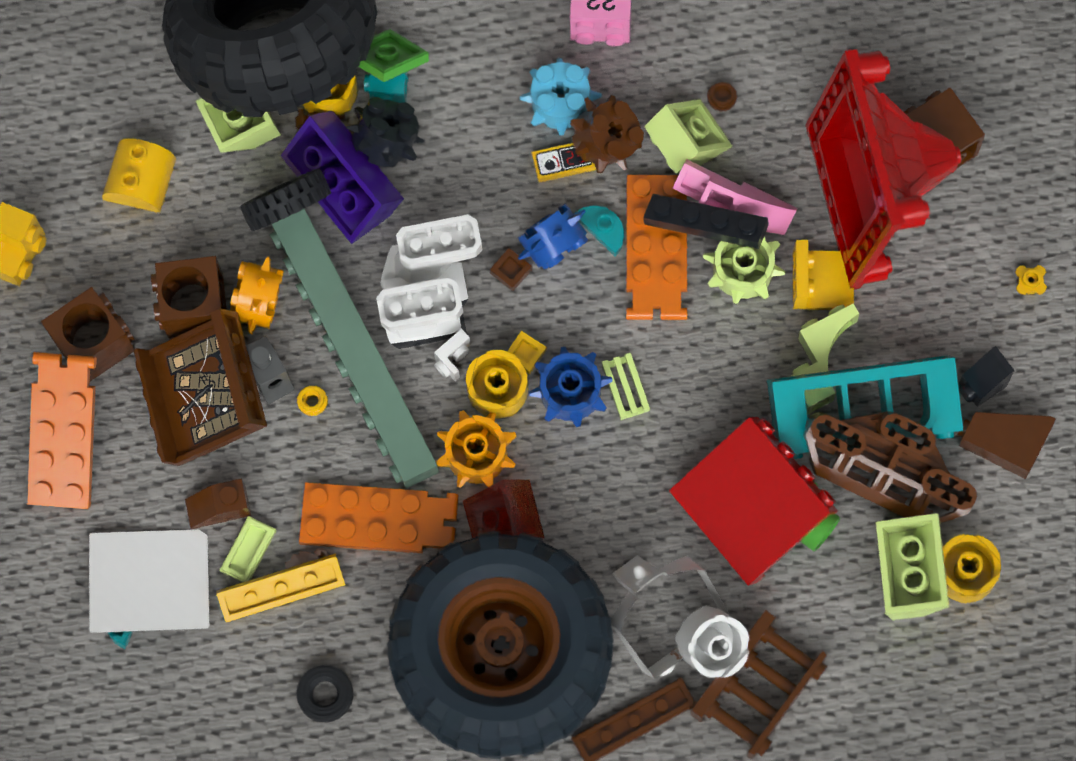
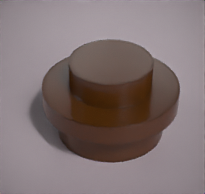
(722, 96)

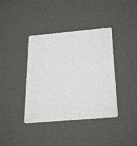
(148, 581)

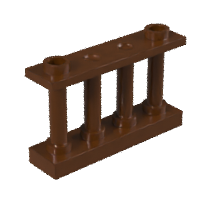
(710, 707)

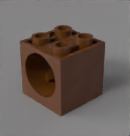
(950, 118)
(177, 274)
(84, 309)

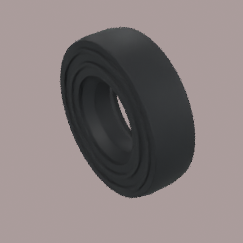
(329, 712)

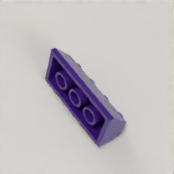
(359, 190)

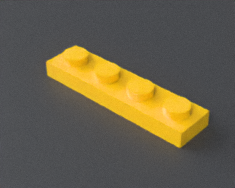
(280, 588)

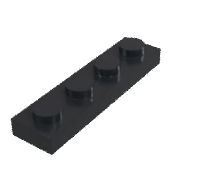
(706, 221)

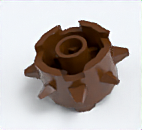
(606, 133)

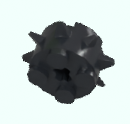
(386, 131)

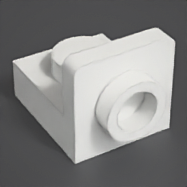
(454, 349)

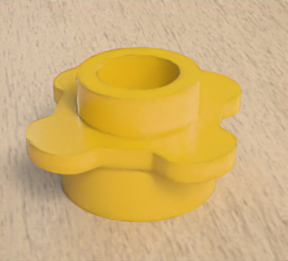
(1026, 287)

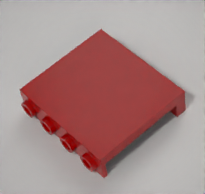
(753, 499)

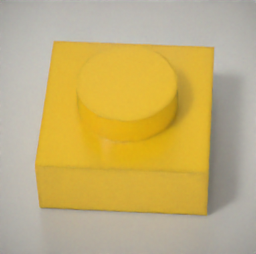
(527, 351)

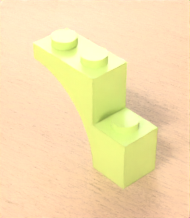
(817, 340)

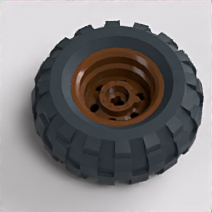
(486, 710)

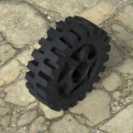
(285, 199)

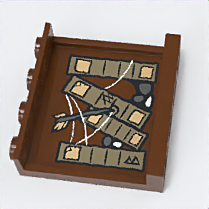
(200, 389)

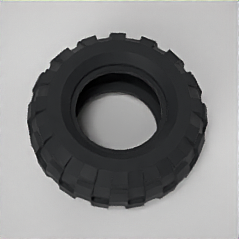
(268, 65)

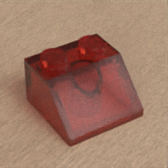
(505, 508)

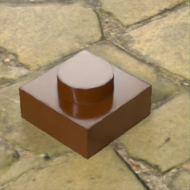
(510, 269)

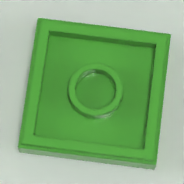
(392, 56)

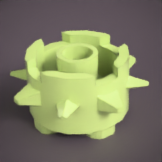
(744, 281)

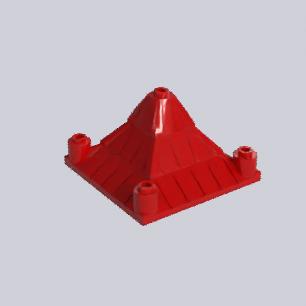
(872, 164)

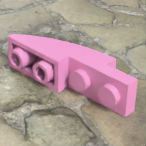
(722, 193)

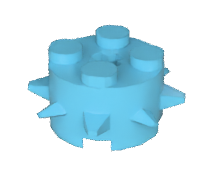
(555, 80)

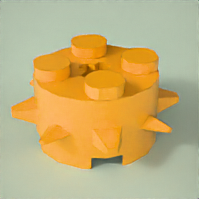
(256, 294)
(469, 434)

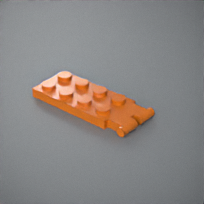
(654, 254)
(61, 432)
(376, 518)

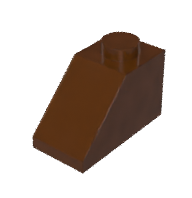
(218, 504)

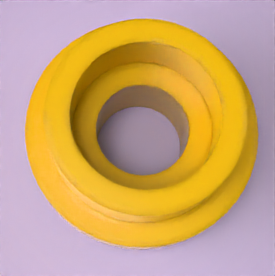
(312, 391)

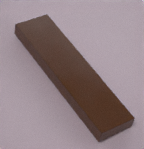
(634, 721)

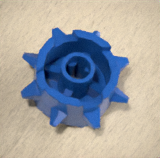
(553, 236)
(585, 378)

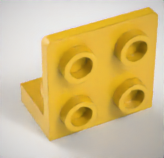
(819, 279)

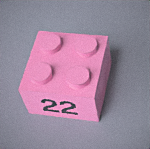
(600, 21)

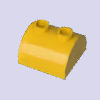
(139, 175)

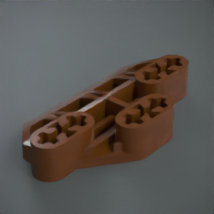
(897, 463)

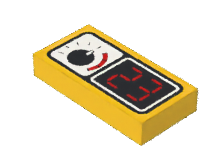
(559, 163)

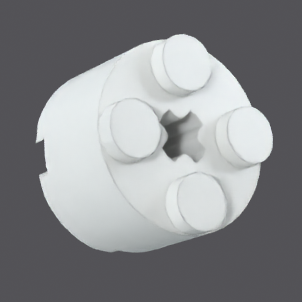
(699, 633)

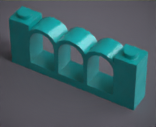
(938, 390)

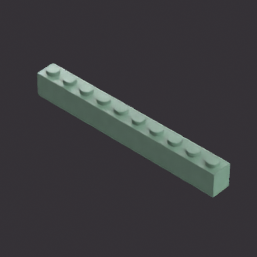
(354, 348)

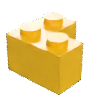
(19, 242)

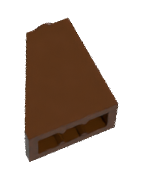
(1007, 439)

